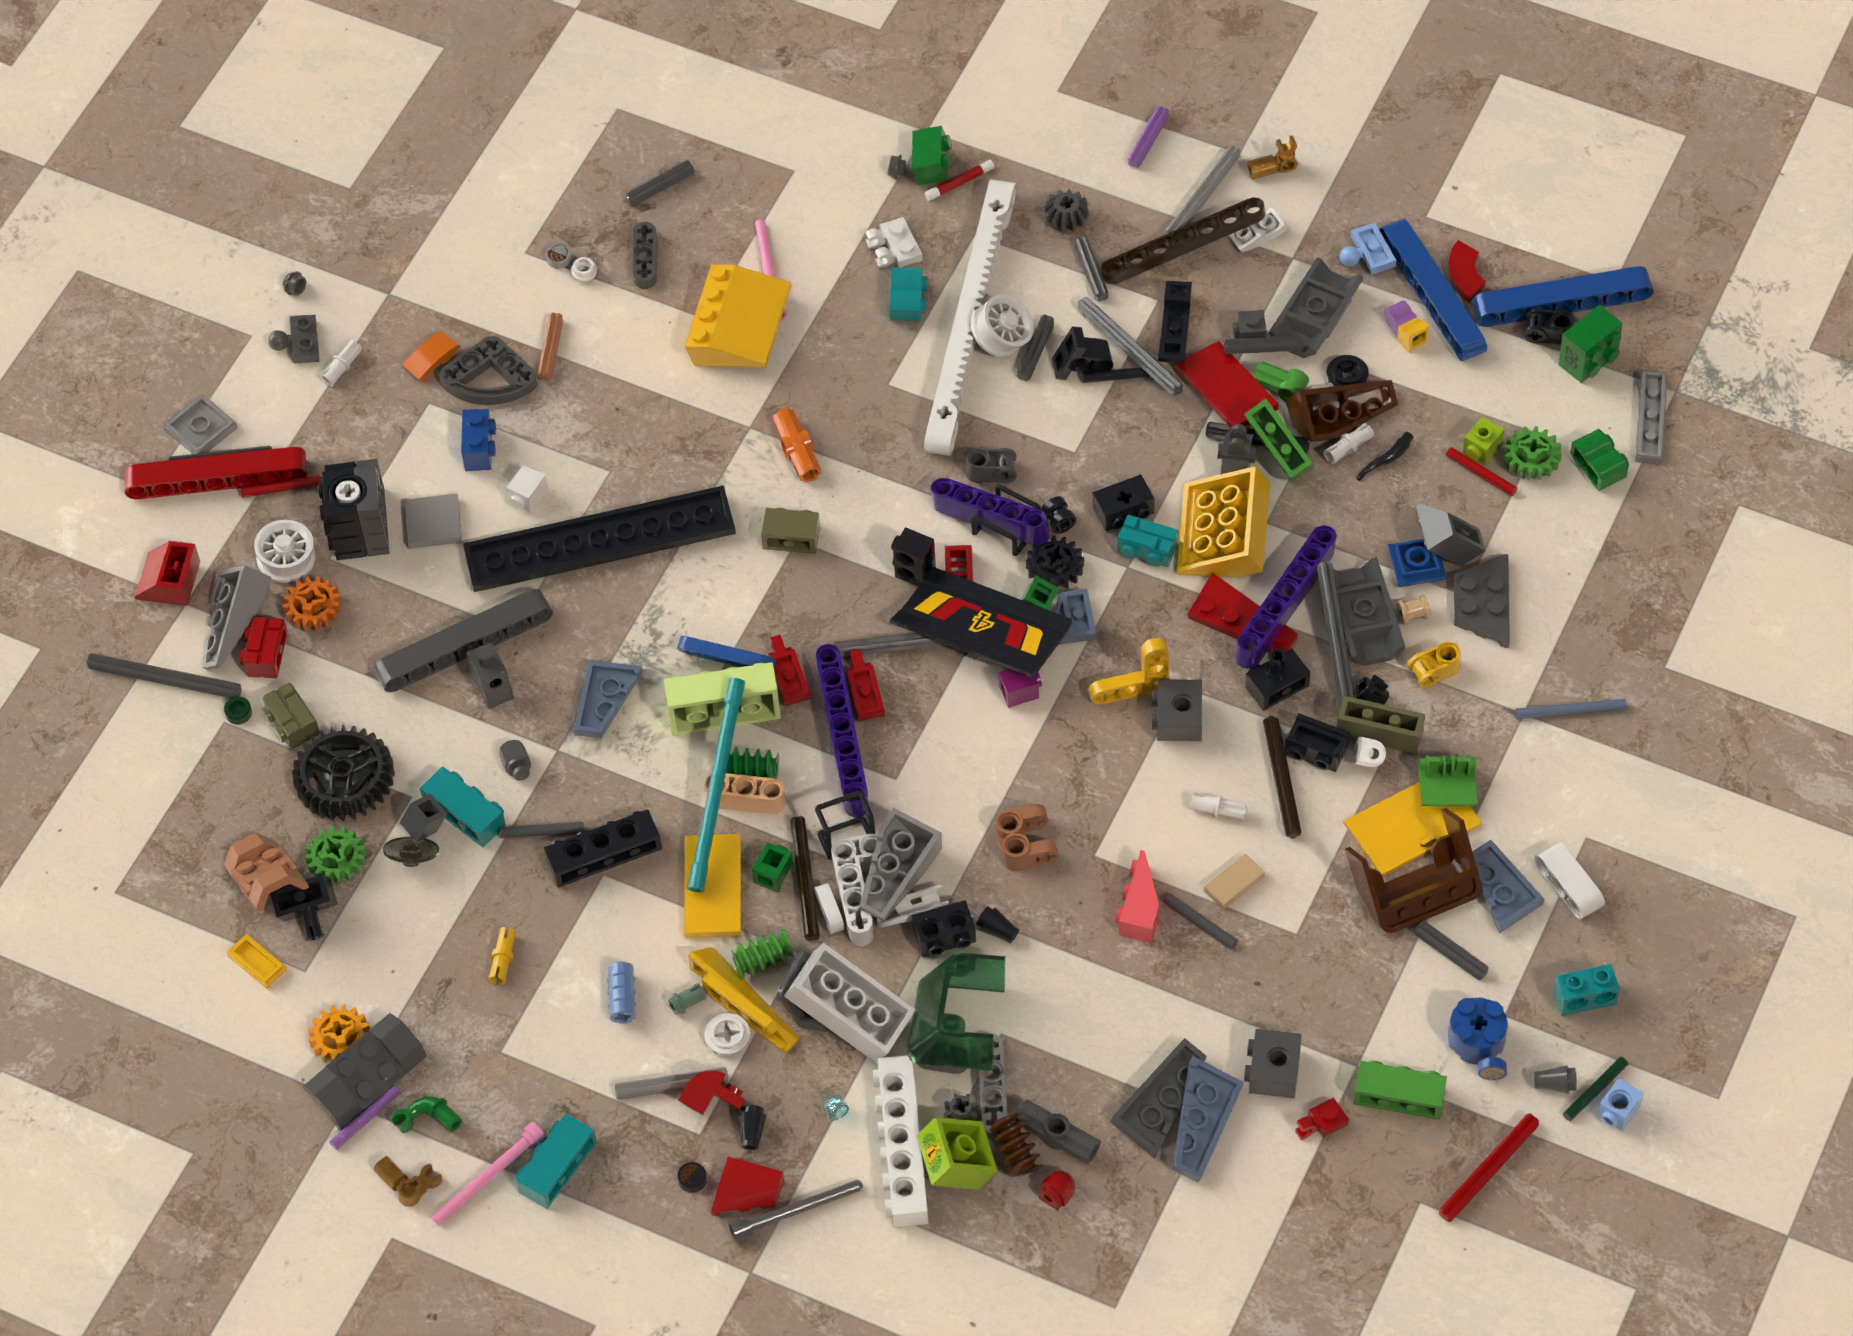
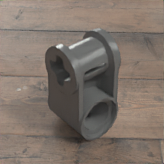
(991, 465)

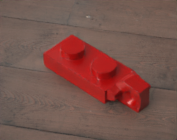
(788, 673)
(864, 688)

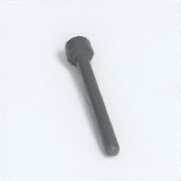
(742, 1228)

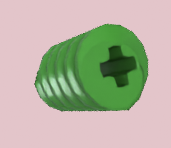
(762, 954)

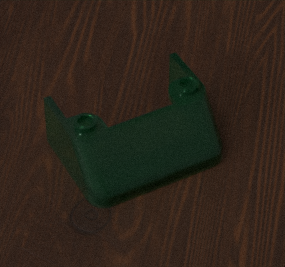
(941, 1037)

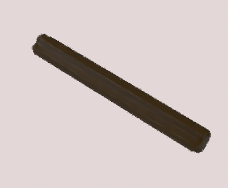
(1282, 777)
(805, 879)

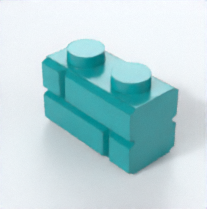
(1147, 541)

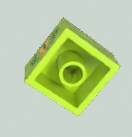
(957, 1153)

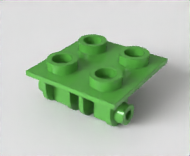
(1447, 781)

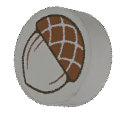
(558, 255)

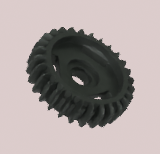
(343, 790)

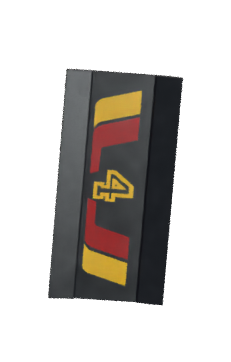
(982, 622)

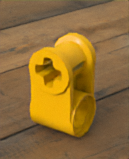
(1432, 667)

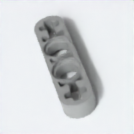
(994, 1086)

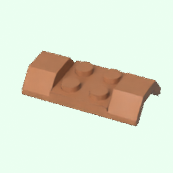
(261, 868)

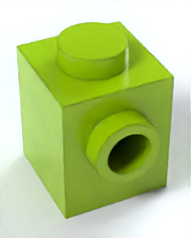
(1483, 440)

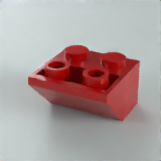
(169, 573)

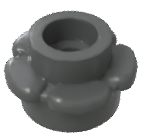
(896, 166)
(294, 283)

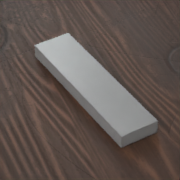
(1651, 417)

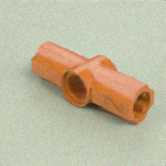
(796, 444)

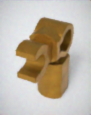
(1268, 165)
(408, 1189)

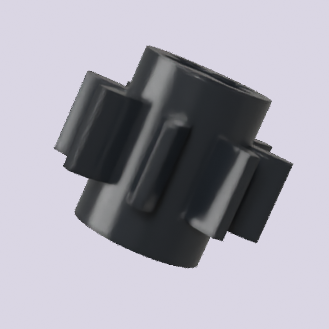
(1372, 690)

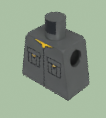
(486, 666)

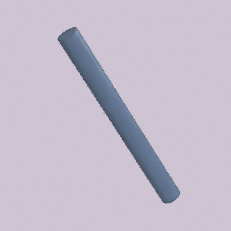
(1570, 709)

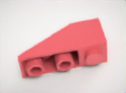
(1141, 907)

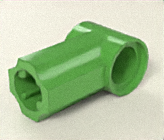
(1281, 381)

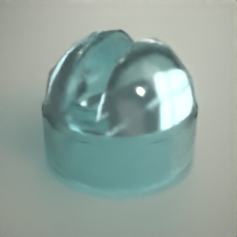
(835, 1107)

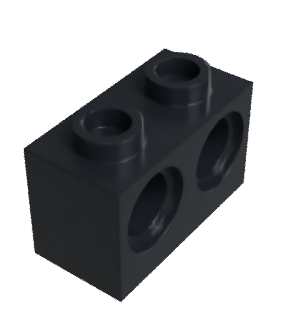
(912, 556)
(941, 922)

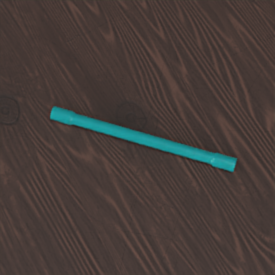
(700, 866)

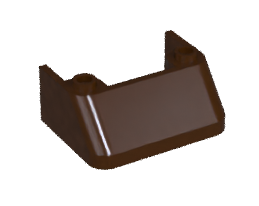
(1423, 892)

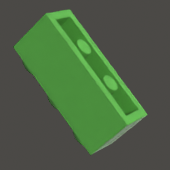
(1279, 440)
(1400, 1089)

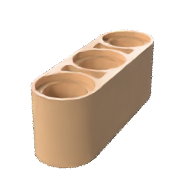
(758, 797)

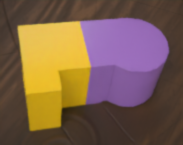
(1406, 325)

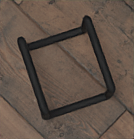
(974, 519)
(869, 829)

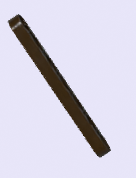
(1190, 231)

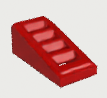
(959, 551)

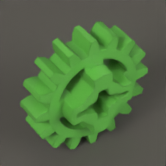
(1532, 453)
(343, 845)

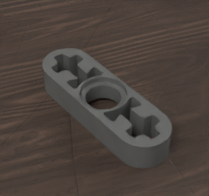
(649, 263)

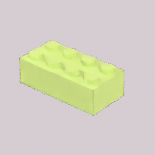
(699, 699)

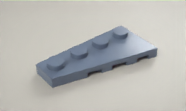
(1204, 1112)

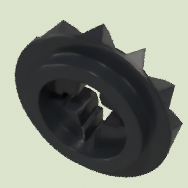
(1344, 364)

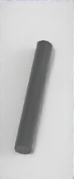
(542, 829)
(1200, 921)

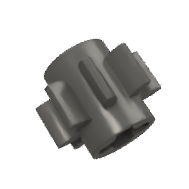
(963, 1104)

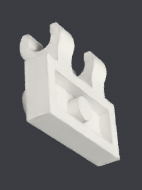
(900, 242)

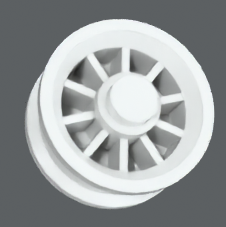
(1002, 325)
(285, 551)

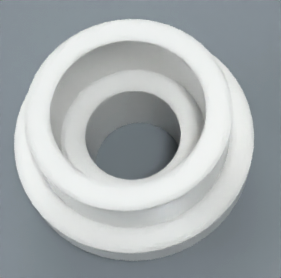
(587, 266)

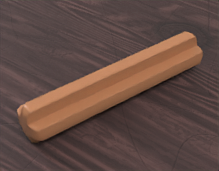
(550, 346)

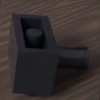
(1277, 678)
(295, 902)

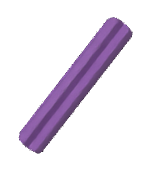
(1148, 137)

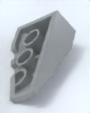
(236, 600)
(900, 859)

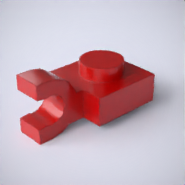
(1323, 1118)

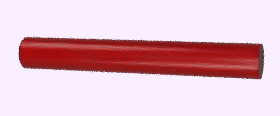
(1481, 471)
(280, 486)

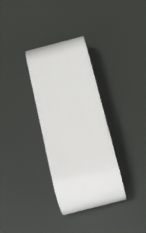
(1569, 880)

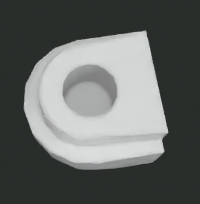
(1368, 752)

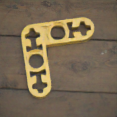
(1135, 684)

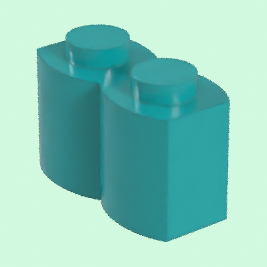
(906, 294)

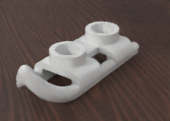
(905, 909)

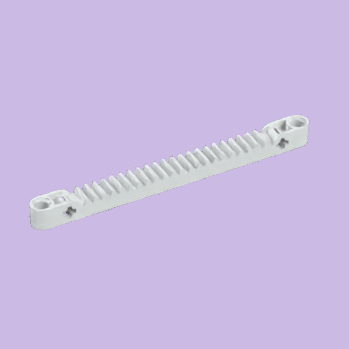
(994, 218)

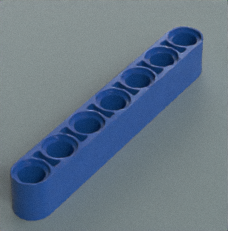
(1434, 290)
(1565, 294)

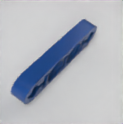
(721, 653)

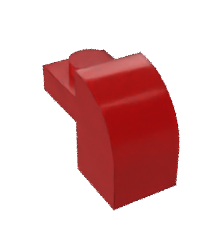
(703, 1088)

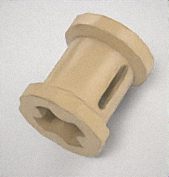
(1413, 609)

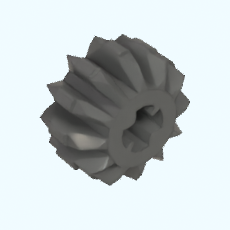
(1066, 210)

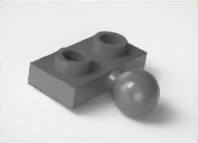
(302, 338)

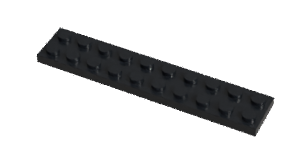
(599, 538)

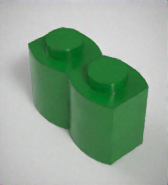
(1599, 459)

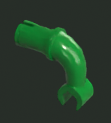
(434, 1107)

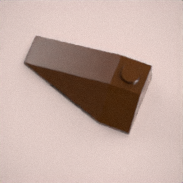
(1335, 410)

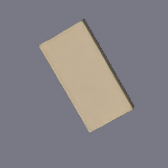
(1234, 881)

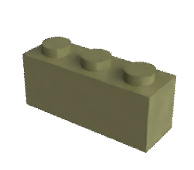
(1387, 724)

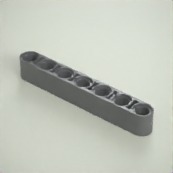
(453, 643)

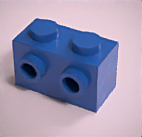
(477, 440)

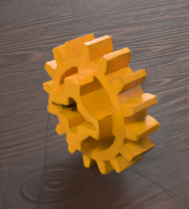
(324, 1034)

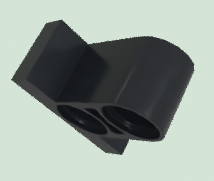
(1081, 354)

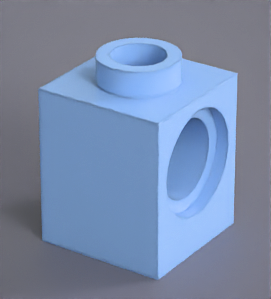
(1622, 1094)

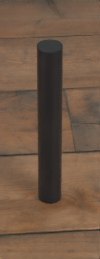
(1118, 374)

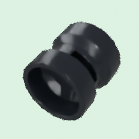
(1059, 516)

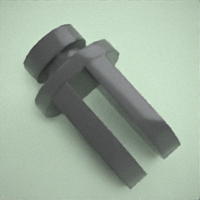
(515, 759)

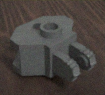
(1237, 450)

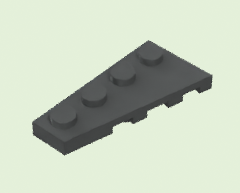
(1156, 1103)

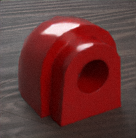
(1057, 1189)

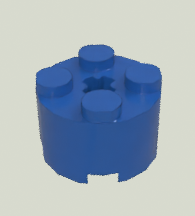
(1477, 1029)

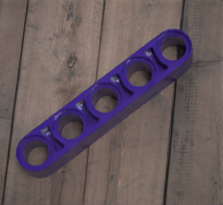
(965, 501)

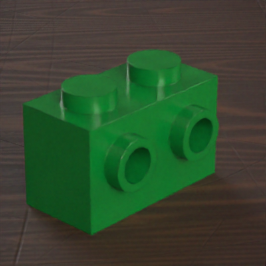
(930, 155)

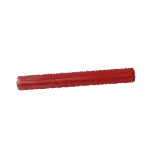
(1488, 1167)

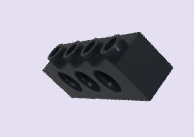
(596, 860)

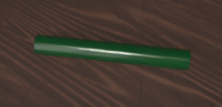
(1605, 1079)

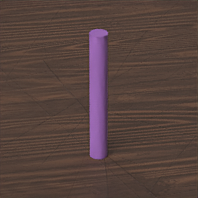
(362, 1119)

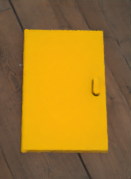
(1398, 827)

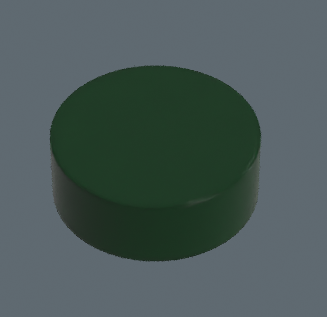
(237, 710)

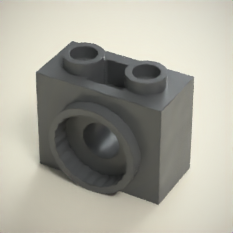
(1169, 721)
(1269, 1048)

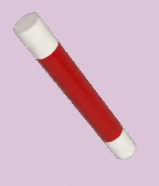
(959, 180)

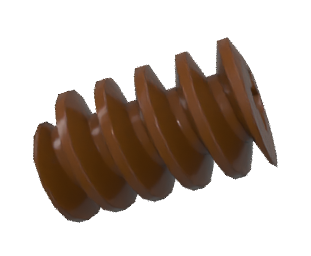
(1015, 1145)

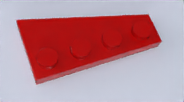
(1230, 611)

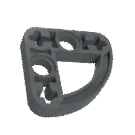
(494, 359)

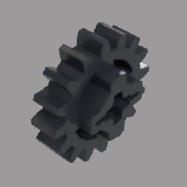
(1058, 561)

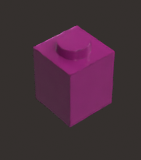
(1018, 687)

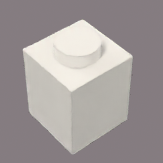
(527, 489)

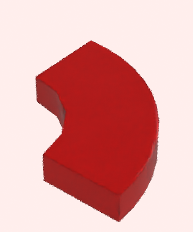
(1463, 271)

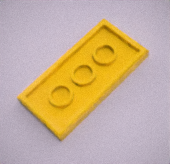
(719, 907)

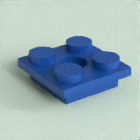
(1413, 573)

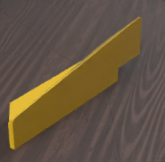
(726, 988)

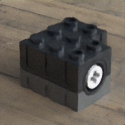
(354, 509)

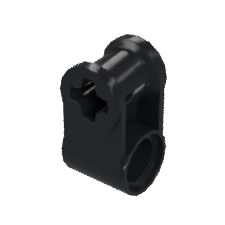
(1549, 325)

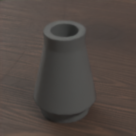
(1556, 1079)

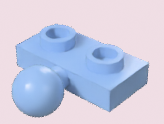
(1370, 247)

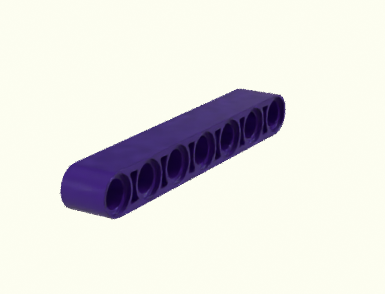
(1285, 597)
(841, 719)

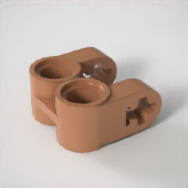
(1032, 853)

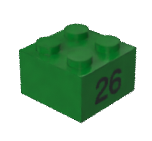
(1590, 344)

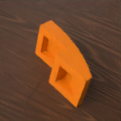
(428, 356)

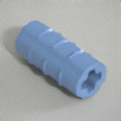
(621, 992)

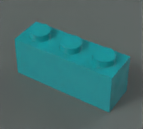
(465, 806)
(555, 1160)

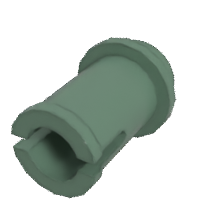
(686, 999)

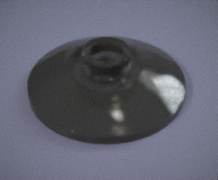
(409, 852)

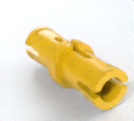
(502, 956)

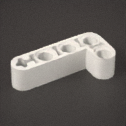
(851, 892)

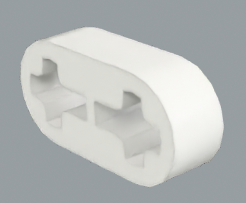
(829, 908)

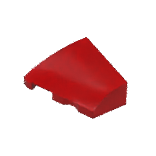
(747, 1187)

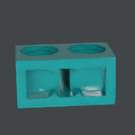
(1586, 989)

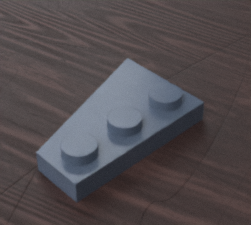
(603, 695)
(1504, 887)

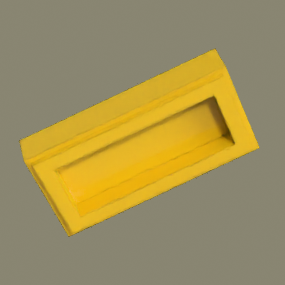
(256, 961)

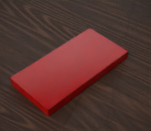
(1224, 383)

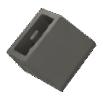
(1449, 535)

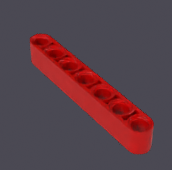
(214, 472)

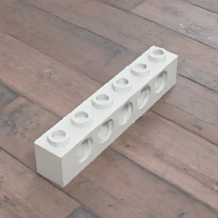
(909, 1209)

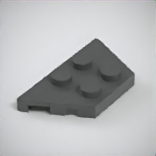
(1483, 599)

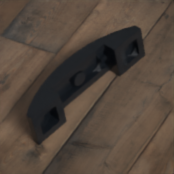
(1175, 322)

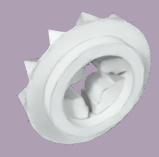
(715, 1030)

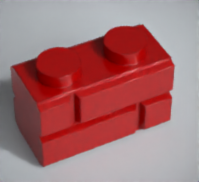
(264, 647)

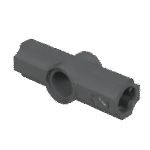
(1070, 1140)

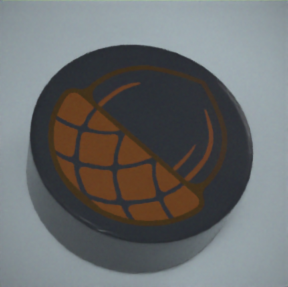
(692, 1177)

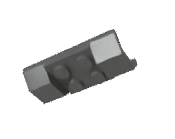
(1316, 307)
(1368, 615)
(366, 1070)

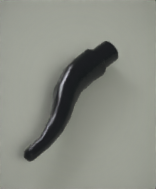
(1394, 453)

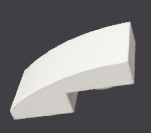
(1260, 232)

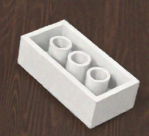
(849, 1002)

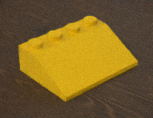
(737, 318)
(1224, 525)

